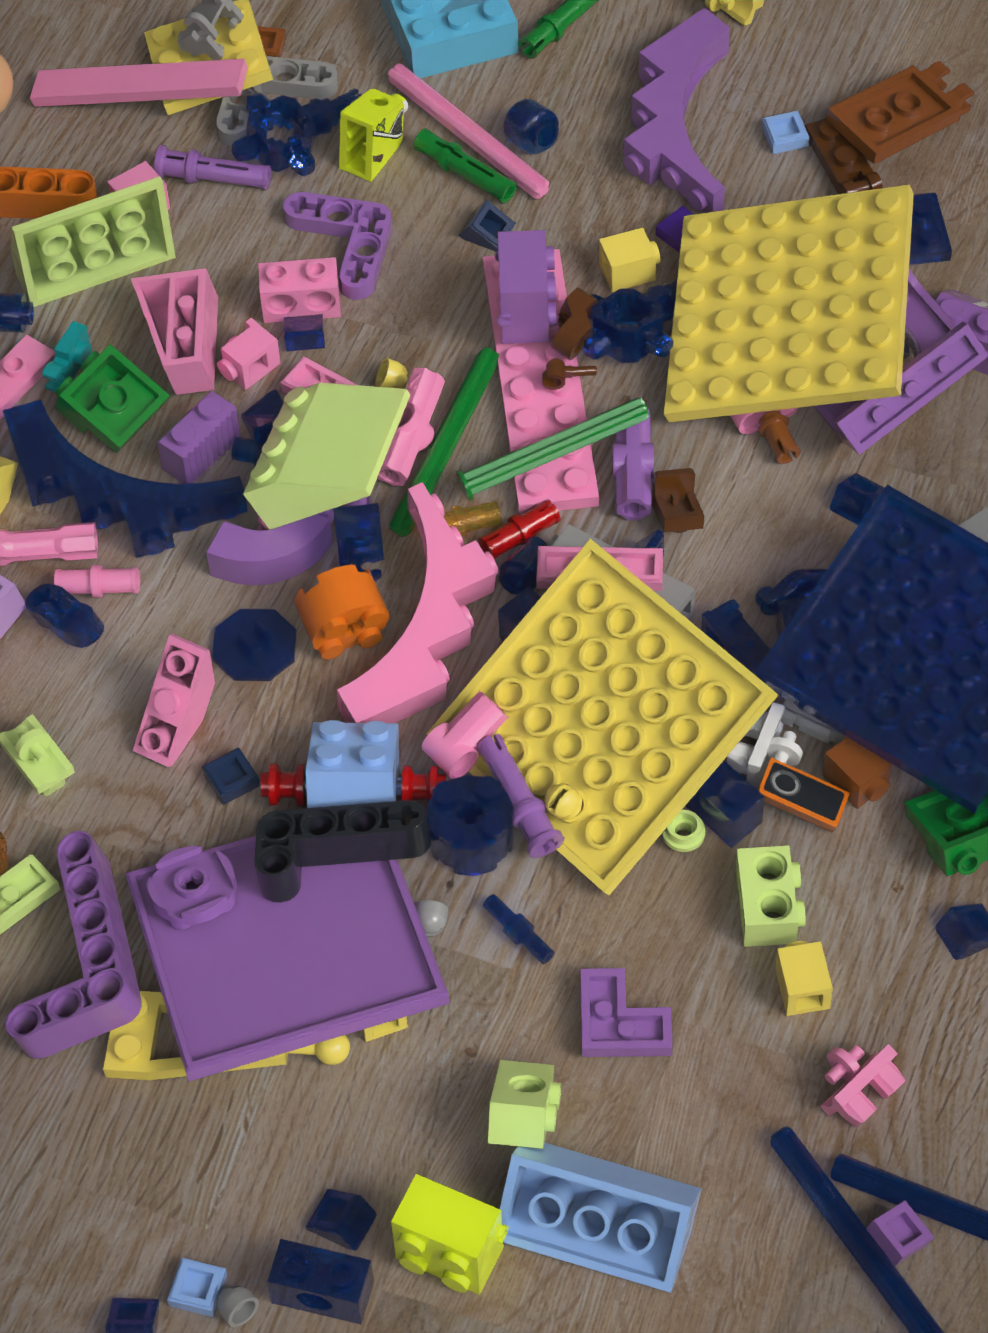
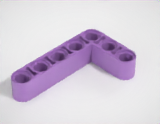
(109, 989)

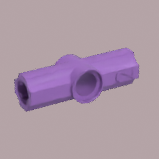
(633, 470)

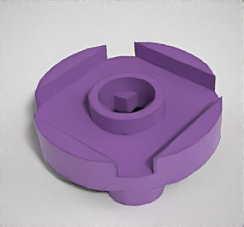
(198, 905)

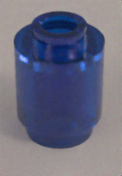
(15, 312)

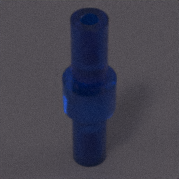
(518, 929)

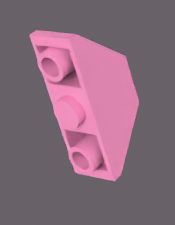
(176, 701)

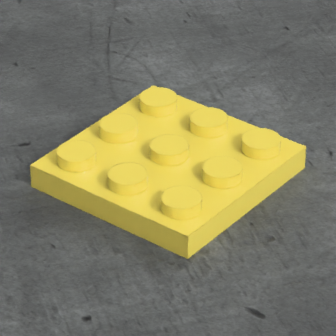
(238, 43)

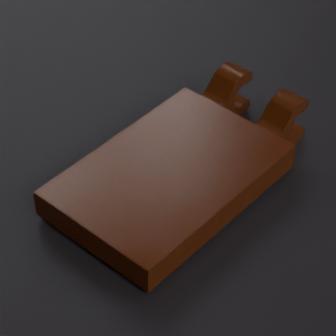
(899, 111)

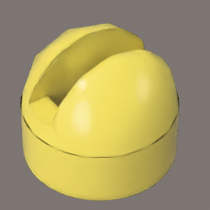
(391, 374)
(567, 806)

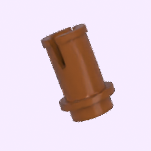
(775, 429)

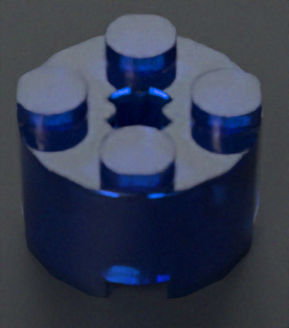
(470, 824)

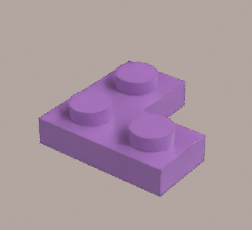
(612, 1028)

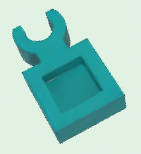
(69, 356)

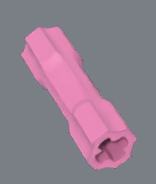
(66, 542)

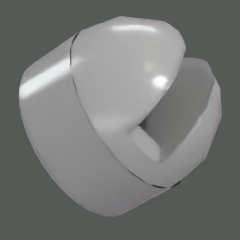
(432, 916)
(237, 1305)

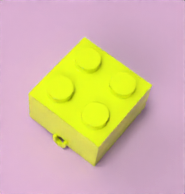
(447, 1235)

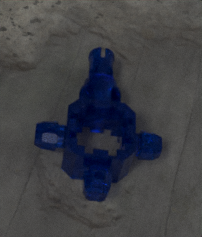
(307, 120)
(629, 308)

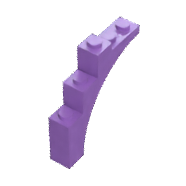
(670, 74)

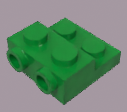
(110, 398)
(952, 833)

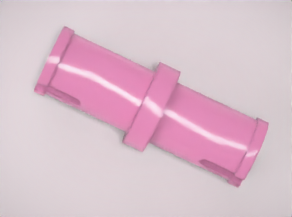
(99, 580)

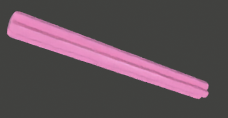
(468, 131)

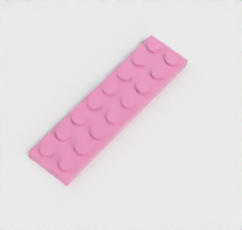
(539, 412)

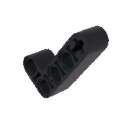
(334, 836)

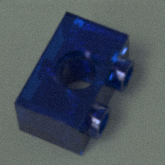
(321, 1281)

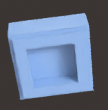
(785, 132)
(197, 1287)

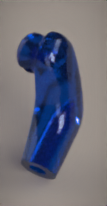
(794, 585)

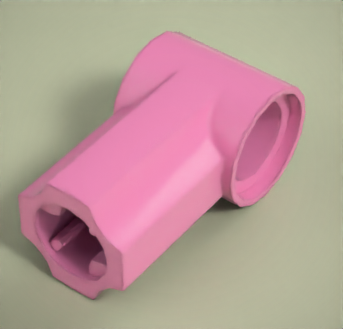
(455, 743)

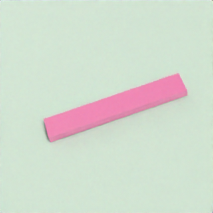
(139, 82)

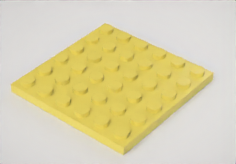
(791, 305)
(617, 703)

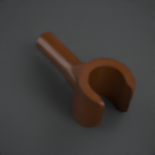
(556, 372)

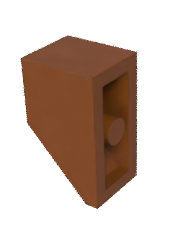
(857, 771)

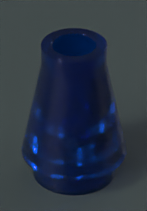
(521, 567)

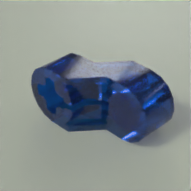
(79, 625)

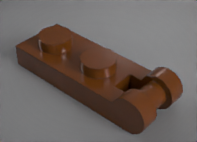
(841, 159)

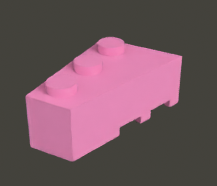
(183, 325)

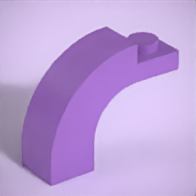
(269, 555)

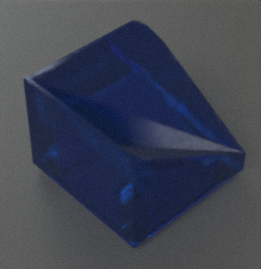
(261, 415)

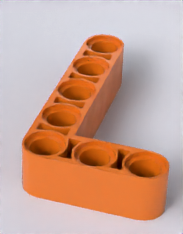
(42, 191)

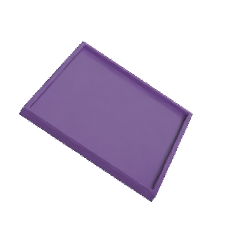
(289, 970)

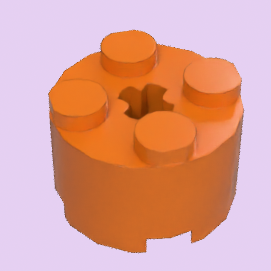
(342, 611)

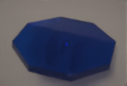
(254, 645)

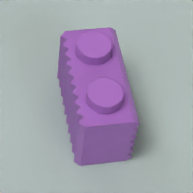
(199, 438)

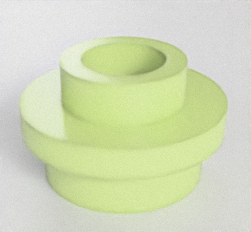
(686, 821)

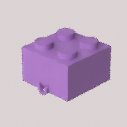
(526, 286)

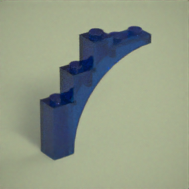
(103, 496)

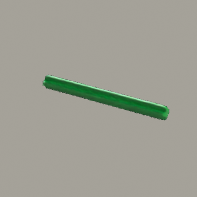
(448, 434)

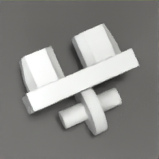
(767, 730)

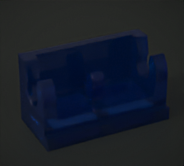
(359, 536)
(734, 634)

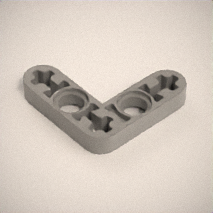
(310, 88)

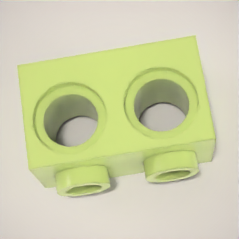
(763, 895)

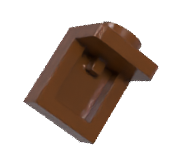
(676, 501)

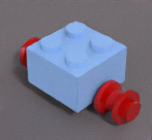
(349, 768)

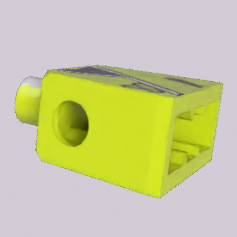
(370, 132)

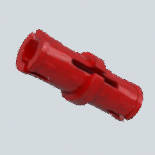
(520, 529)

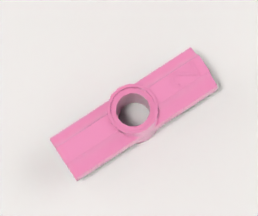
(414, 429)

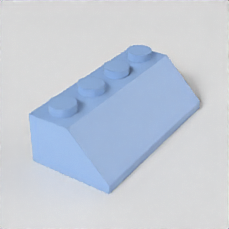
(598, 1214)

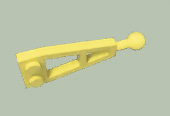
(133, 1048)

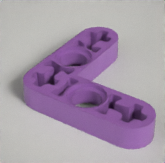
(355, 227)

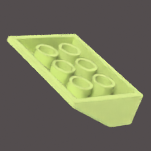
(92, 242)
(324, 450)

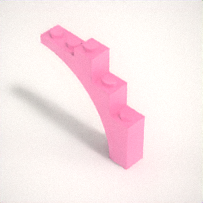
(412, 672)

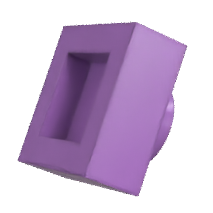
(900, 1233)

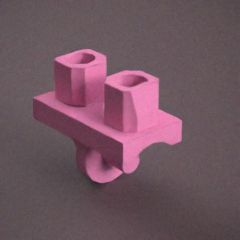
(876, 1071)

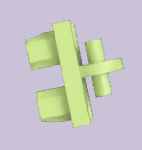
(37, 756)

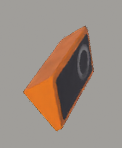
(802, 794)

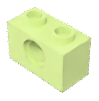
(523, 1104)

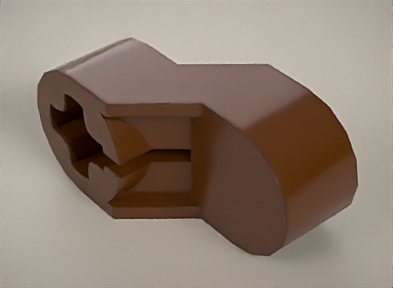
(574, 323)

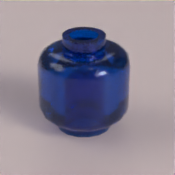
(531, 126)

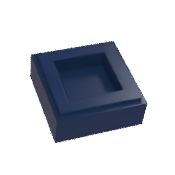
(231, 776)

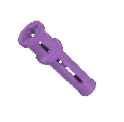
(194, 166)
(528, 811)

